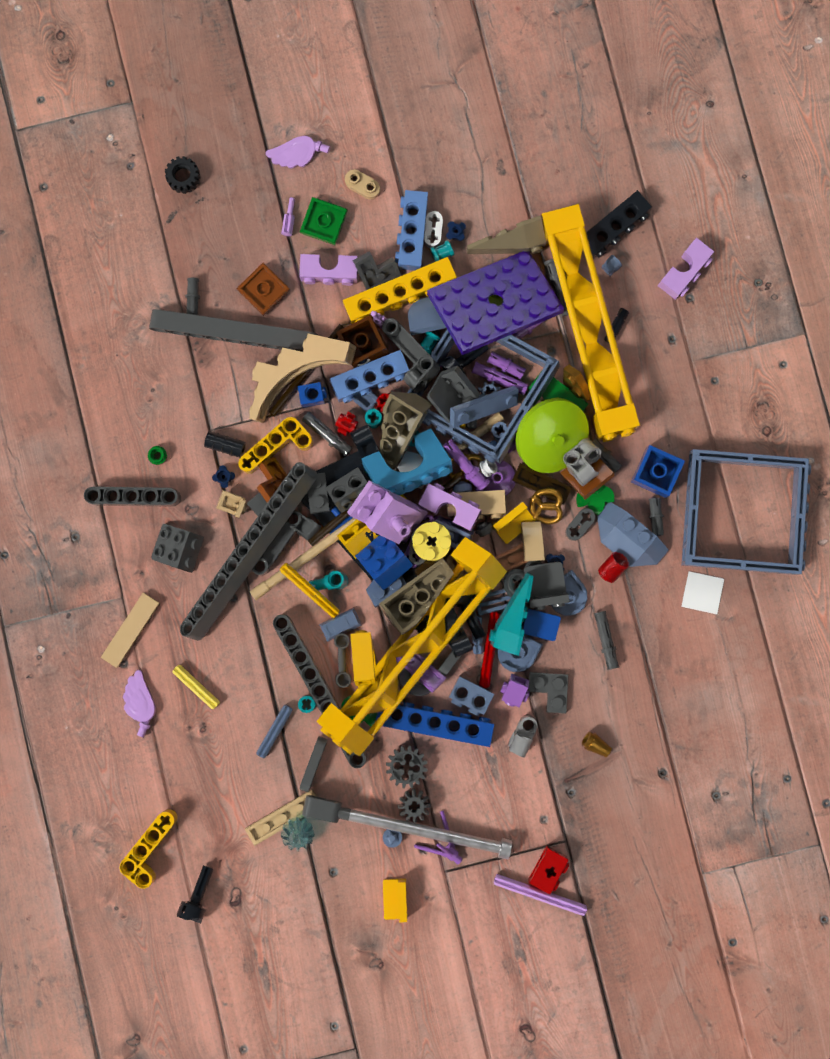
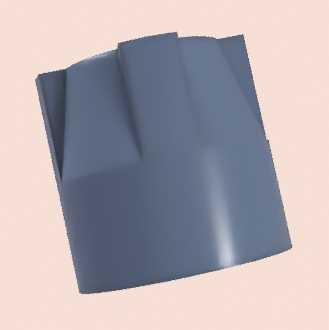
(611, 265)

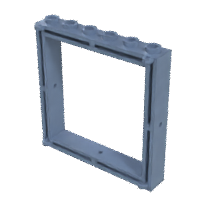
(476, 445)
(799, 509)

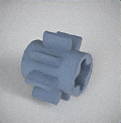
(490, 387)

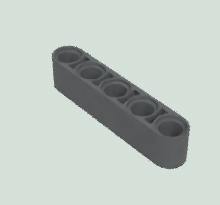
(123, 496)

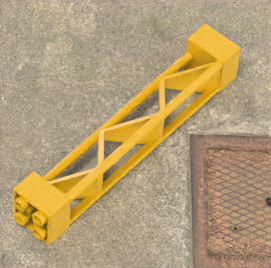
(586, 309)
(482, 576)

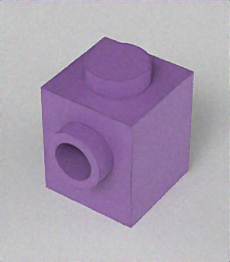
(515, 691)

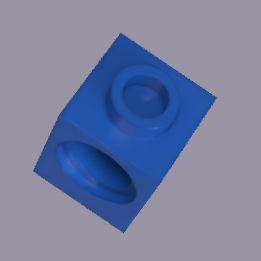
(304, 391)

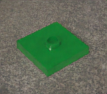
(323, 221)

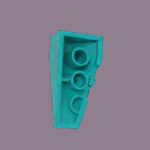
(508, 628)

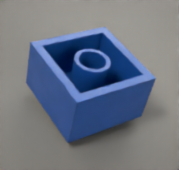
(657, 471)
(384, 561)

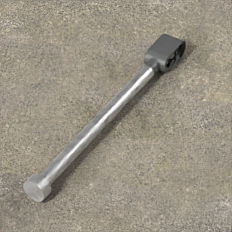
(332, 811)

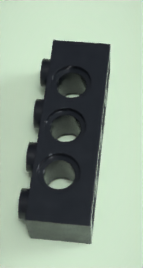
(637, 205)

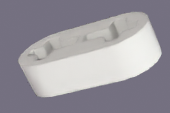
(428, 229)

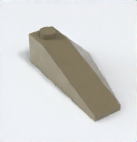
(401, 421)
(413, 600)

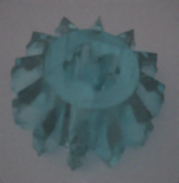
(298, 827)

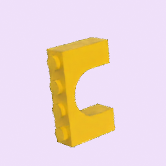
(364, 661)

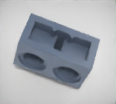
(472, 692)

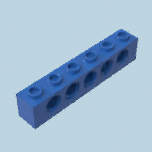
(482, 737)

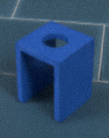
(541, 625)

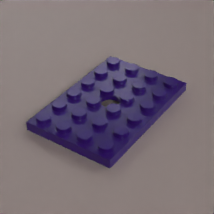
(475, 321)

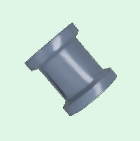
(498, 427)

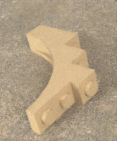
(291, 363)

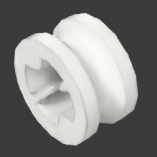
(488, 468)

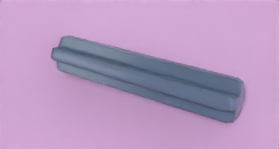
(274, 731)

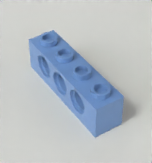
(418, 201)
(394, 360)

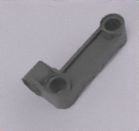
(418, 375)
(304, 527)

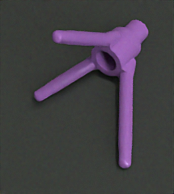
(448, 851)

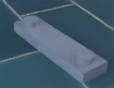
(483, 406)

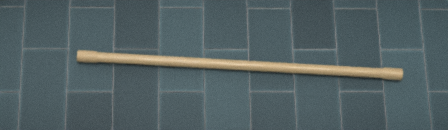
(265, 586)

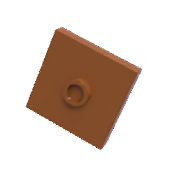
(263, 289)
(587, 490)

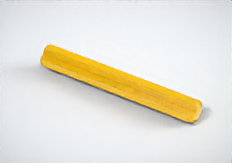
(309, 590)

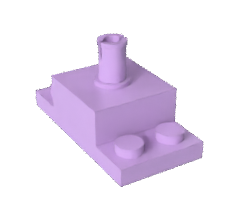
(387, 513)

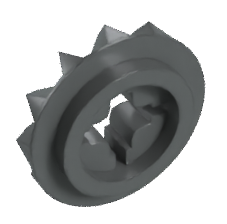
(513, 575)

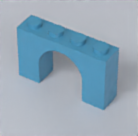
(434, 465)

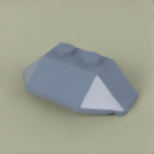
(628, 536)

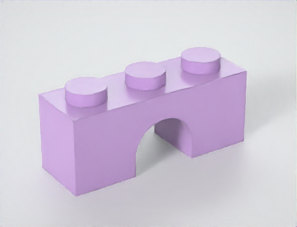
(696, 256)
(343, 273)
(436, 497)

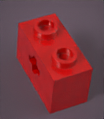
(548, 859)

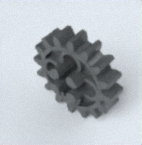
(397, 773)

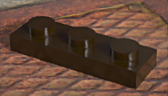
(536, 481)

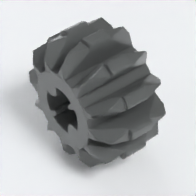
(420, 809)

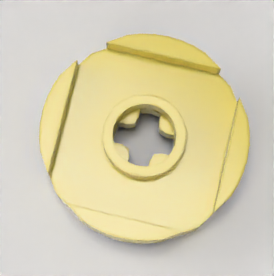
(429, 552)

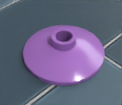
(506, 473)

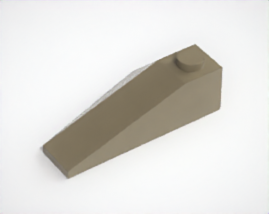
(527, 236)

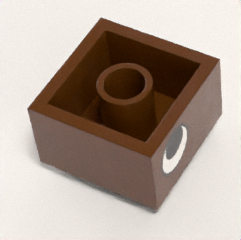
(366, 338)

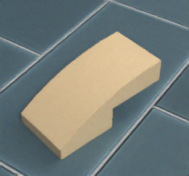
(532, 541)

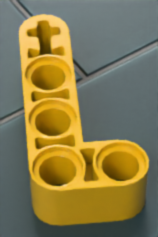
(272, 448)
(150, 844)

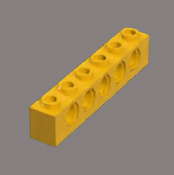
(405, 282)

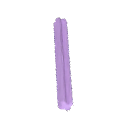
(540, 895)

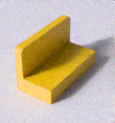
(510, 524)
(395, 899)

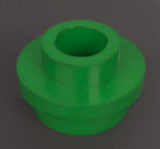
(151, 455)

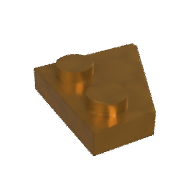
(575, 381)

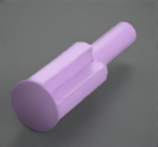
(288, 220)
(378, 318)

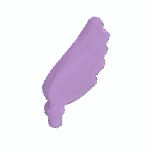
(296, 152)
(139, 702)

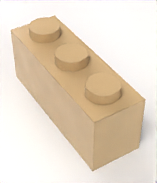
(490, 503)

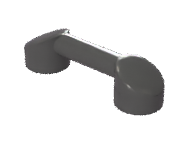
(342, 679)

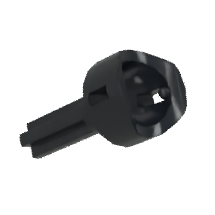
(463, 360)
(473, 620)
(192, 908)

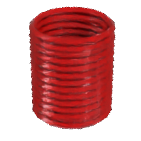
(613, 567)

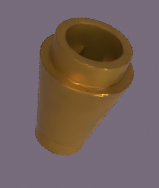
(595, 744)

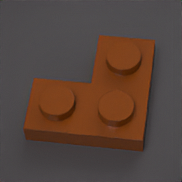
(274, 475)

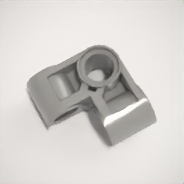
(579, 461)
(521, 737)

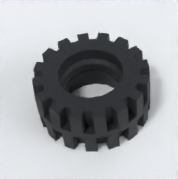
(182, 163)

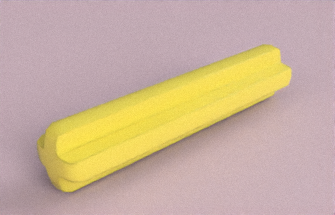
(196, 687)

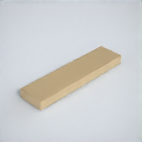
(130, 630)
(274, 821)

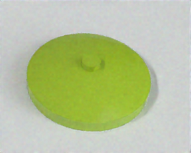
(549, 433)

